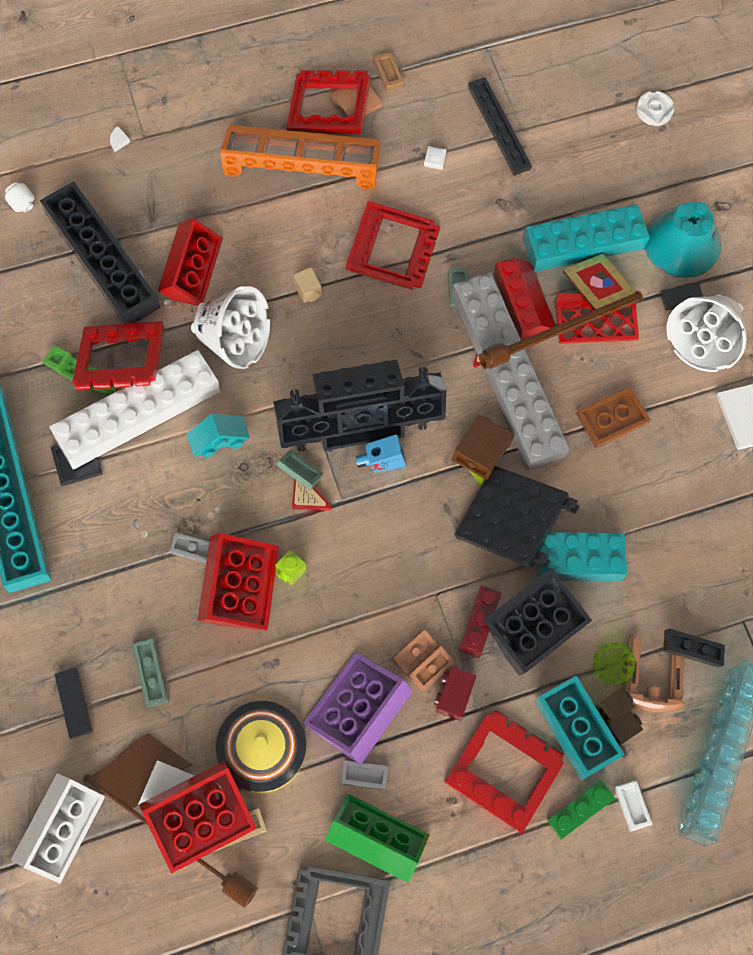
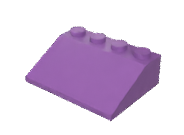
(358, 707)

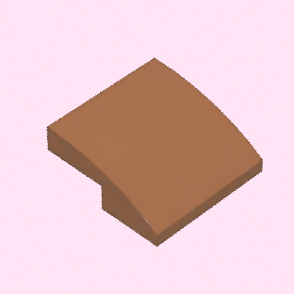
(347, 97)
(423, 660)

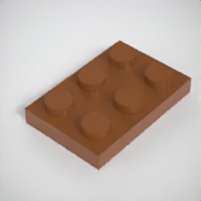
(613, 417)

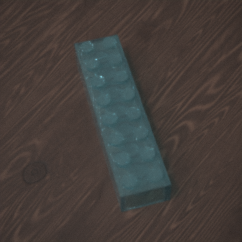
(721, 760)

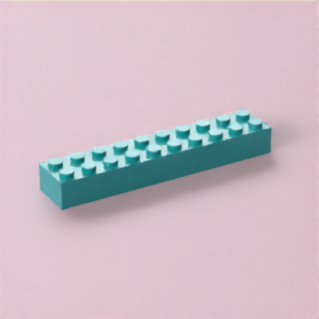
(21, 545)

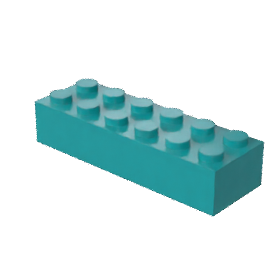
(585, 237)

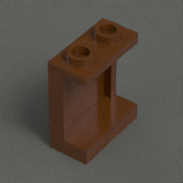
(482, 447)

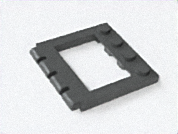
(304, 902)

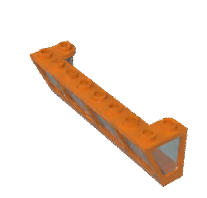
(301, 153)

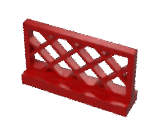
(576, 301)

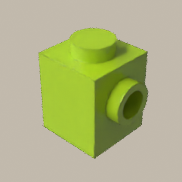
(290, 568)

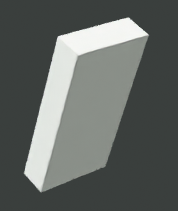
(633, 805)

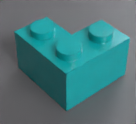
(217, 432)

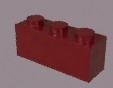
(476, 630)

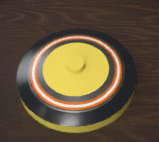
(261, 746)

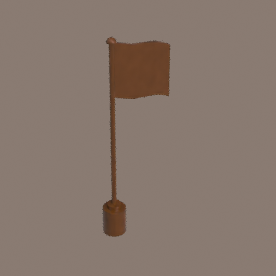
(126, 781)

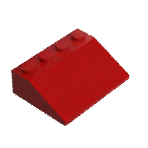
(238, 582)
(197, 817)

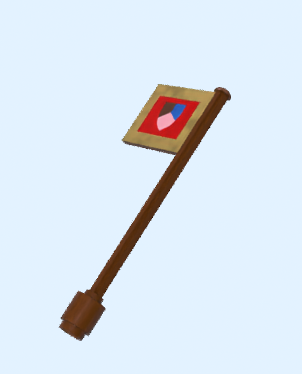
(597, 283)

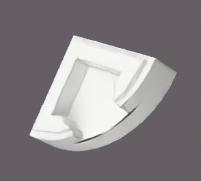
(118, 139)

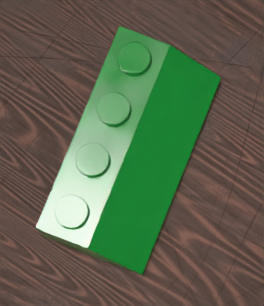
(377, 837)

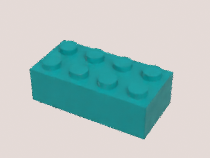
(585, 556)
(579, 728)

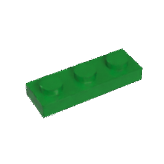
(581, 809)

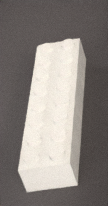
(135, 410)

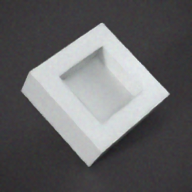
(435, 157)

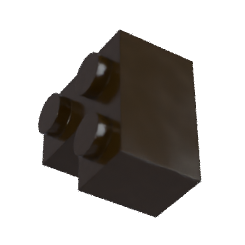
(618, 717)

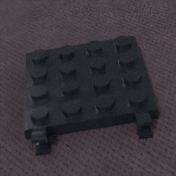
(514, 517)

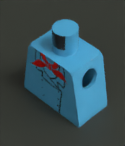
(382, 455)

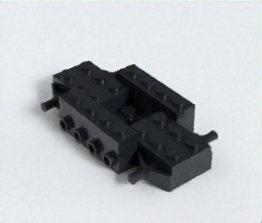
(360, 406)

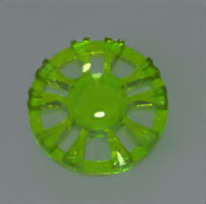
(614, 663)

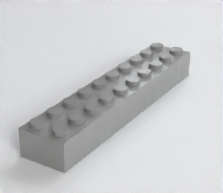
(514, 382)

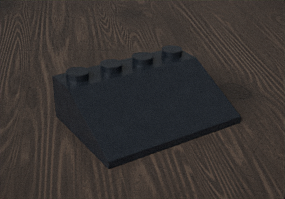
(536, 622)

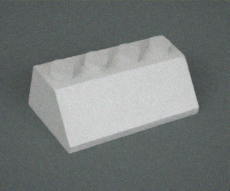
(58, 828)

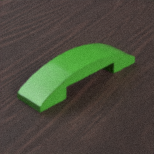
(64, 364)

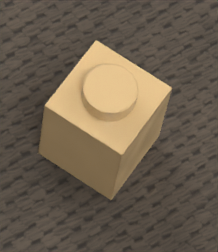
(307, 285)

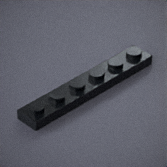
(499, 126)

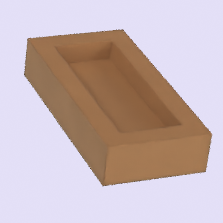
(388, 71)

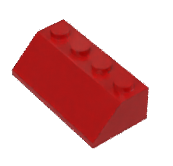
(190, 263)
(523, 297)

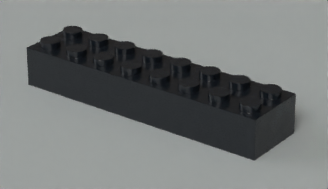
(100, 254)

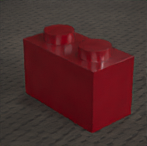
(455, 694)

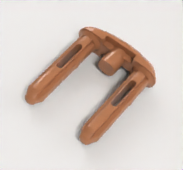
(652, 701)

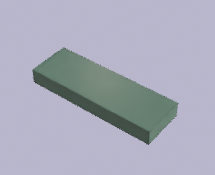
(150, 672)

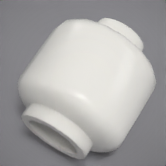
(19, 197)

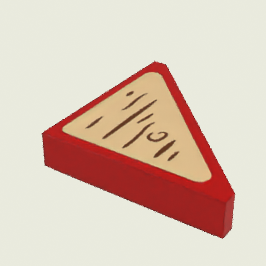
(308, 499)

